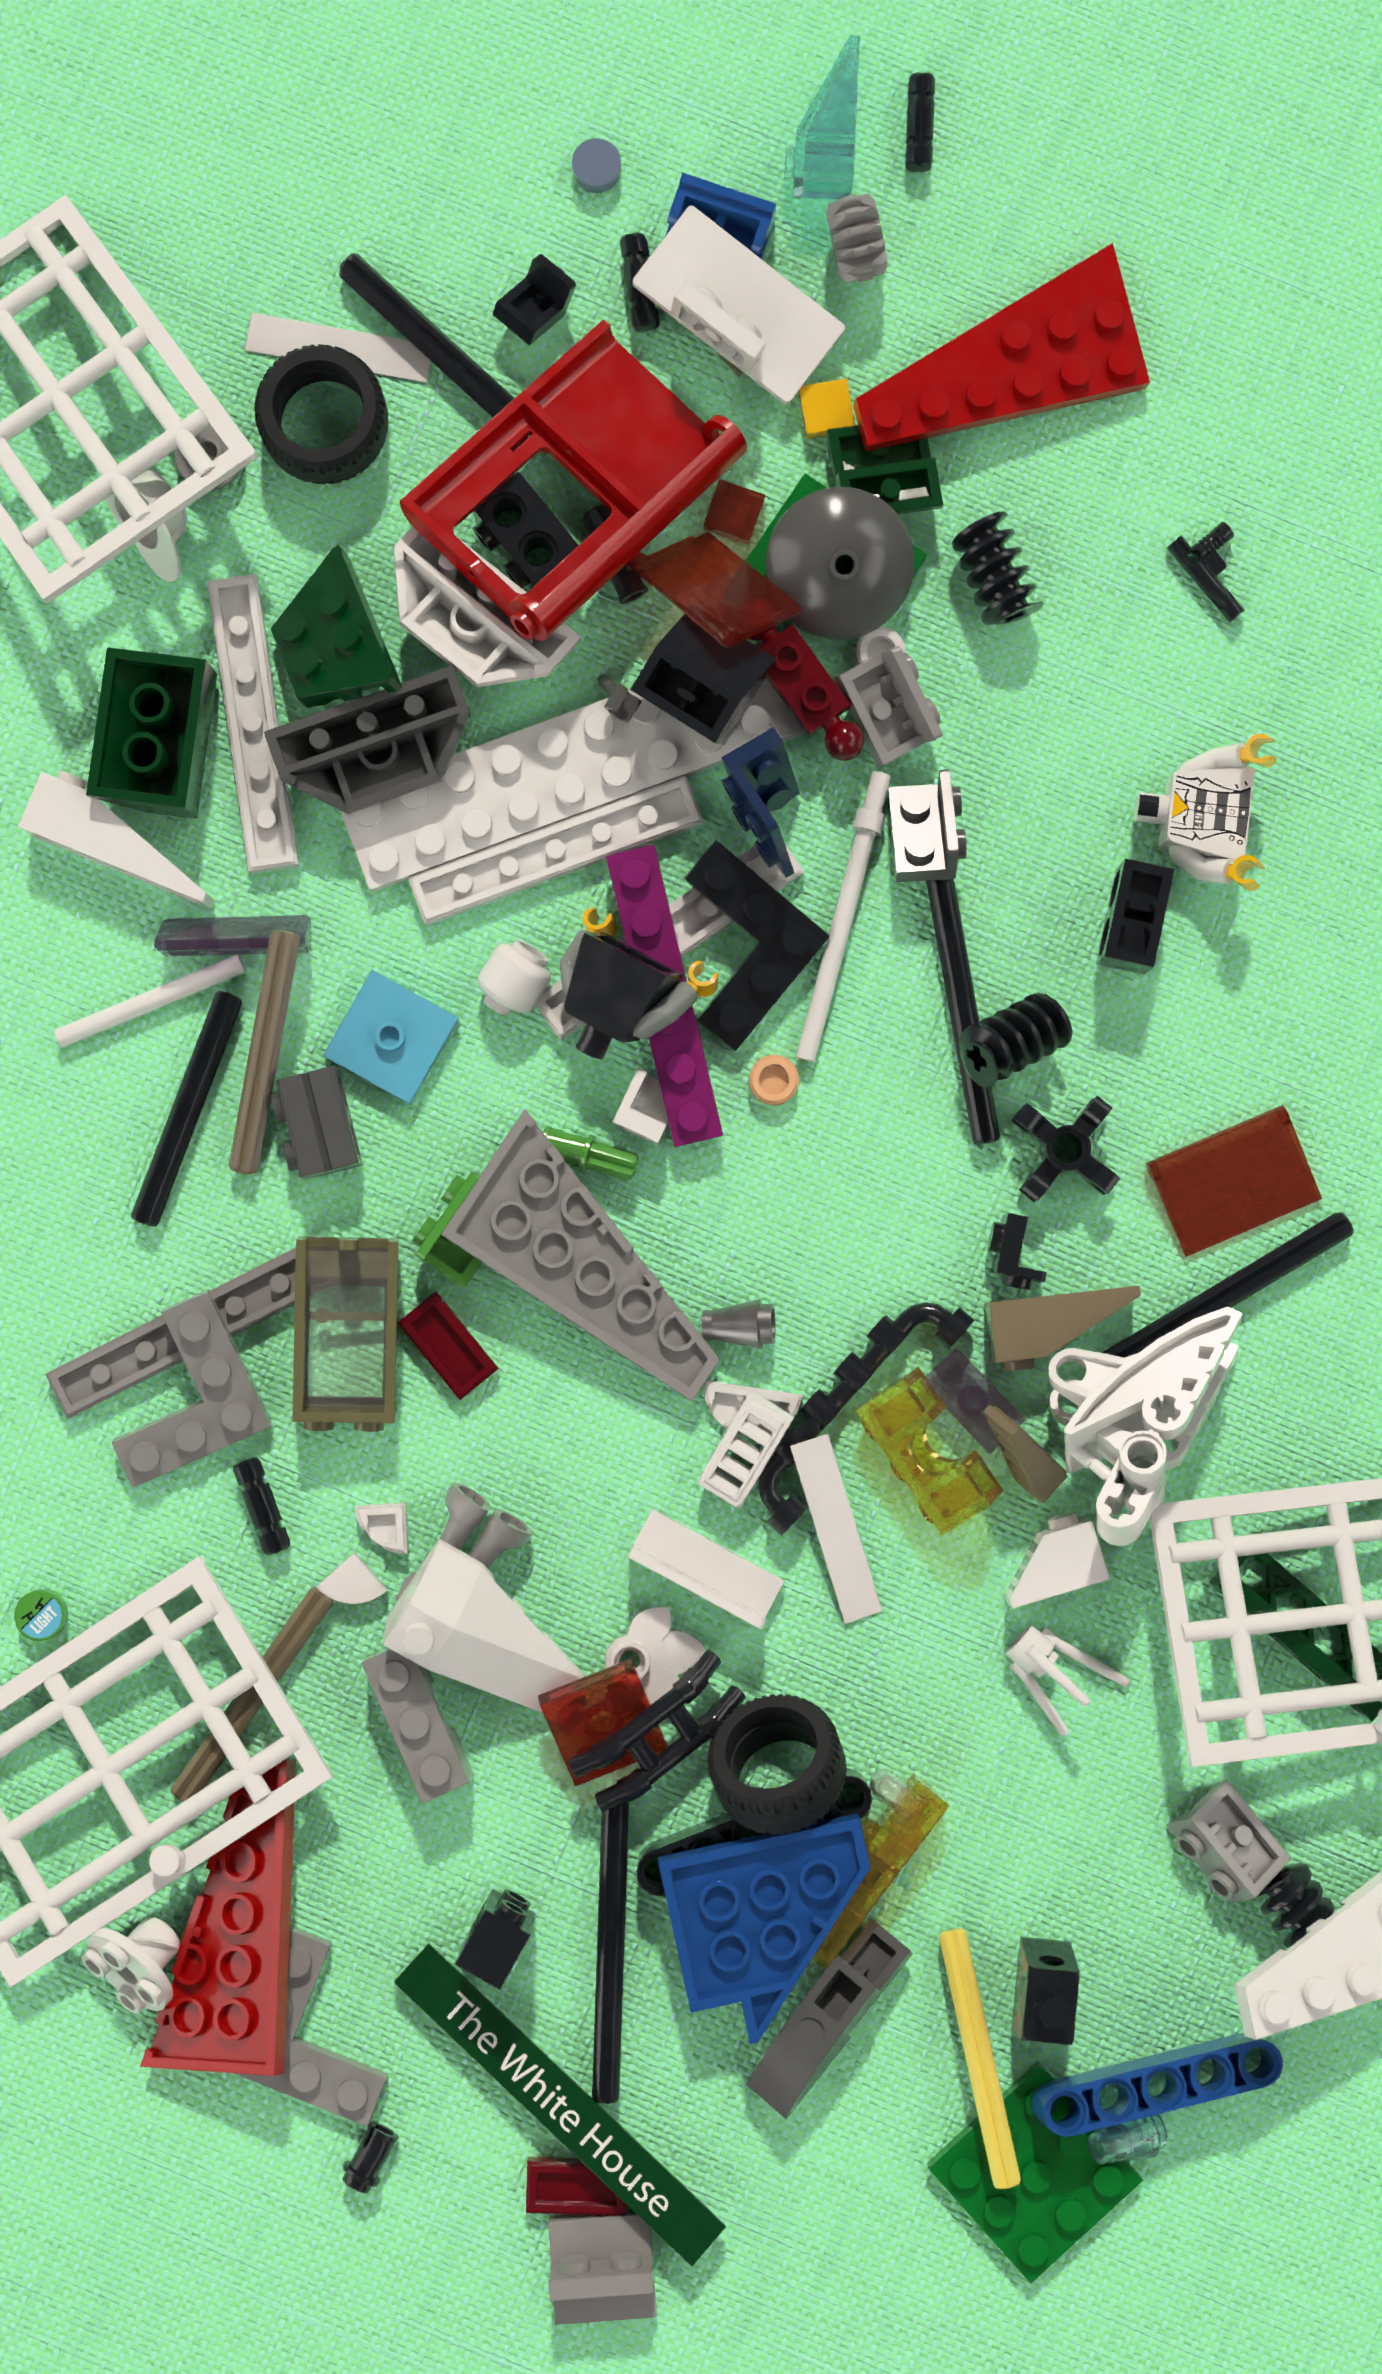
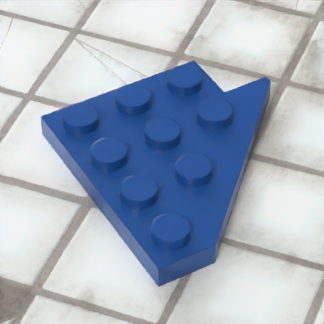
(758, 1912)

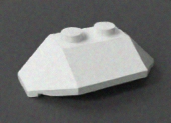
(463, 624)

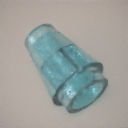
(1129, 2140)

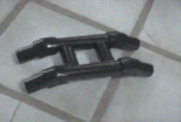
(632, 1735)

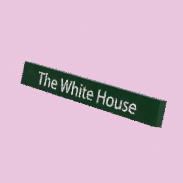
(560, 2104)

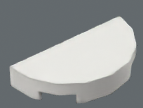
(726, 1400)

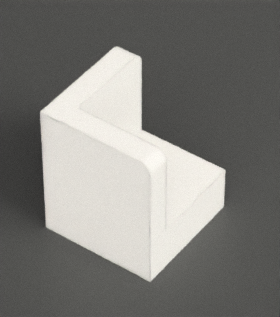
(643, 1109)

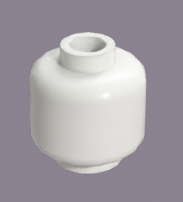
(514, 977)

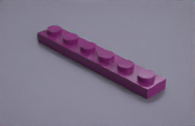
(678, 1047)

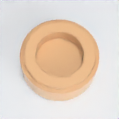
(773, 1080)

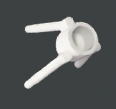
(1034, 1654)

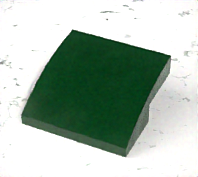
(896, 474)

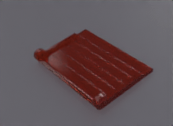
(715, 588)
(1234, 1180)

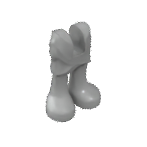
(465, 1513)

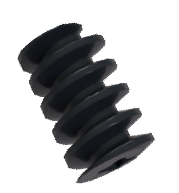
(994, 571)
(1014, 1038)
(1297, 1901)

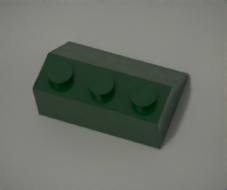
(152, 732)

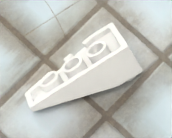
(473, 1632)

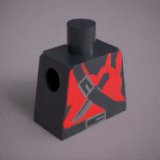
(1045, 1993)

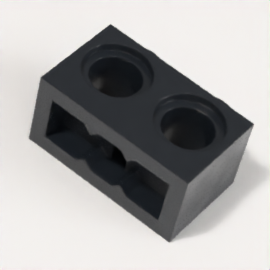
(535, 530)
(1135, 916)
(496, 1937)

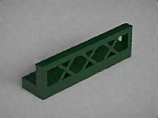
(1294, 1641)

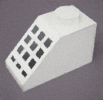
(1058, 1561)

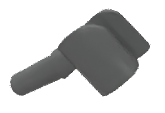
(621, 702)

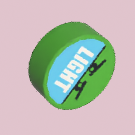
(41, 1614)

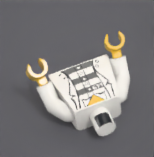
(1208, 812)

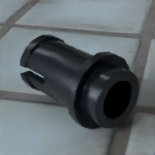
(363, 2169)

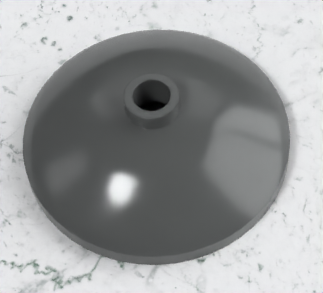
(805, 552)

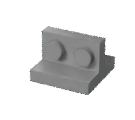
(601, 2268)

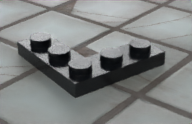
(783, 948)

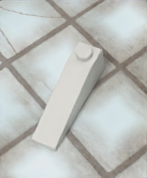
(85, 826)

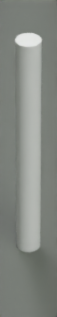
(149, 1001)

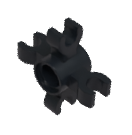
(1085, 1165)

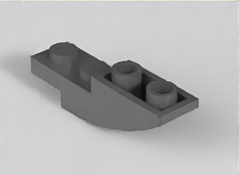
(827, 2017)

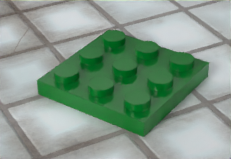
(1059, 2185)

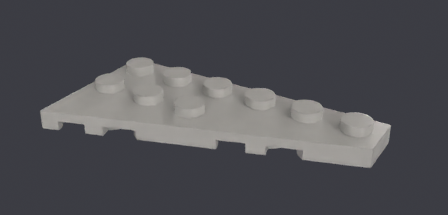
(559, 1245)

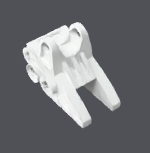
(1136, 1404)

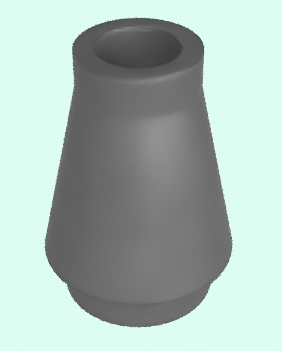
(741, 1324)

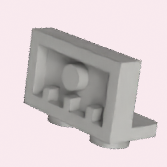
(1229, 1844)

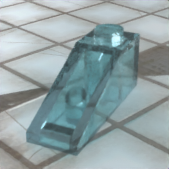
(826, 135)

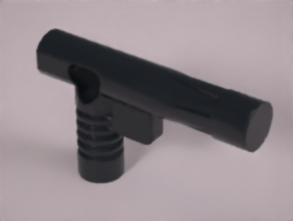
(1209, 567)

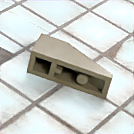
(1042, 1325)

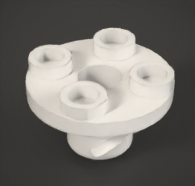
(135, 1963)

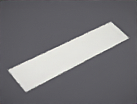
(381, 353)
(836, 1528)

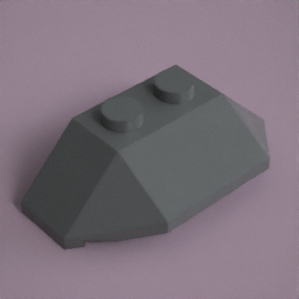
(374, 743)

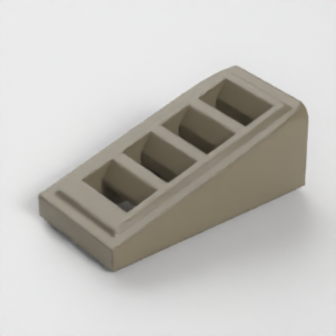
(1024, 1456)

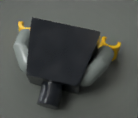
(622, 989)

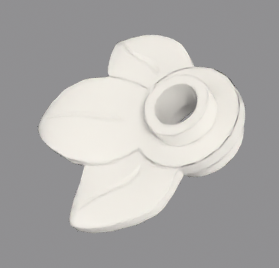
(661, 1650)

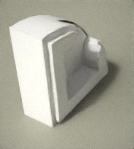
(385, 1525)
(352, 1582)

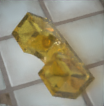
(945, 1488)

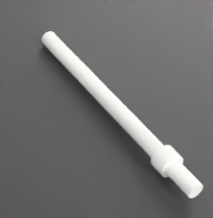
(868, 824)

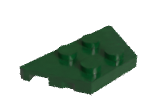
(332, 638)

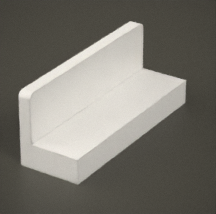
(706, 1568)

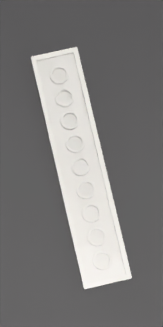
(541, 780)

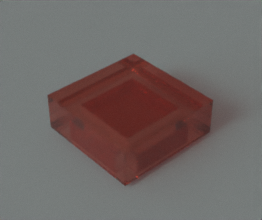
(734, 512)

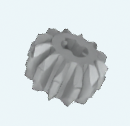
(857, 238)

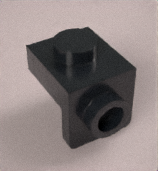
(536, 300)
(1006, 1242)

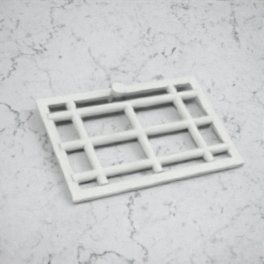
(57, 396)
(1240, 1626)
(166, 1860)

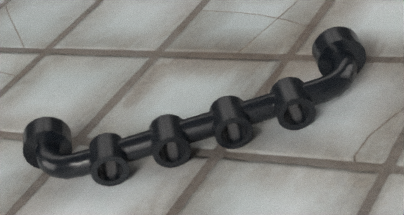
(852, 1375)

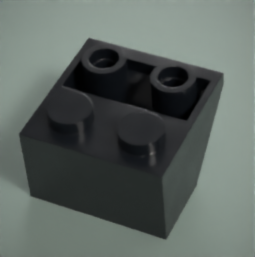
(702, 679)

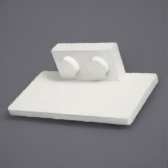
(738, 305)

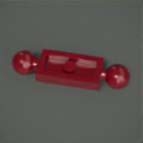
(810, 692)

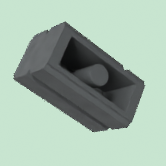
(317, 1123)

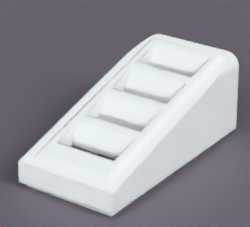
(727, 1475)

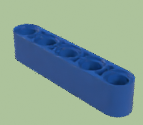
(1179, 2092)

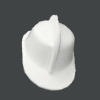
(159, 545)

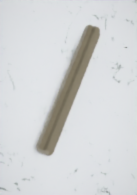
(264, 1051)
(245, 1706)

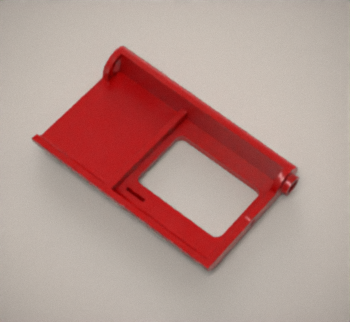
(615, 436)

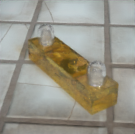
(890, 1843)

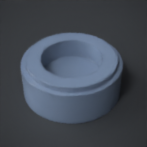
(596, 165)

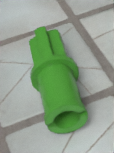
(591, 1155)

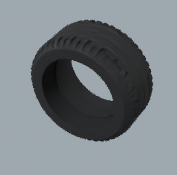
(310, 366)
(789, 1805)

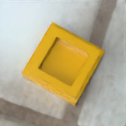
(825, 407)

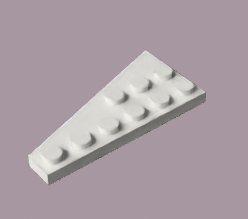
(1322, 1972)

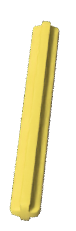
(979, 2059)

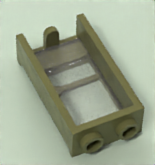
(345, 1332)

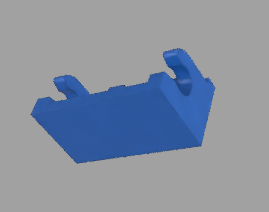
(738, 213)

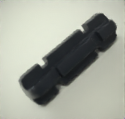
(920, 122)
(635, 253)
(261, 1506)

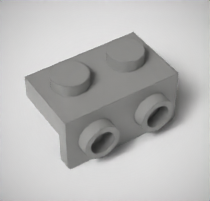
(889, 705)

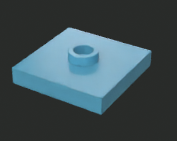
(391, 1037)

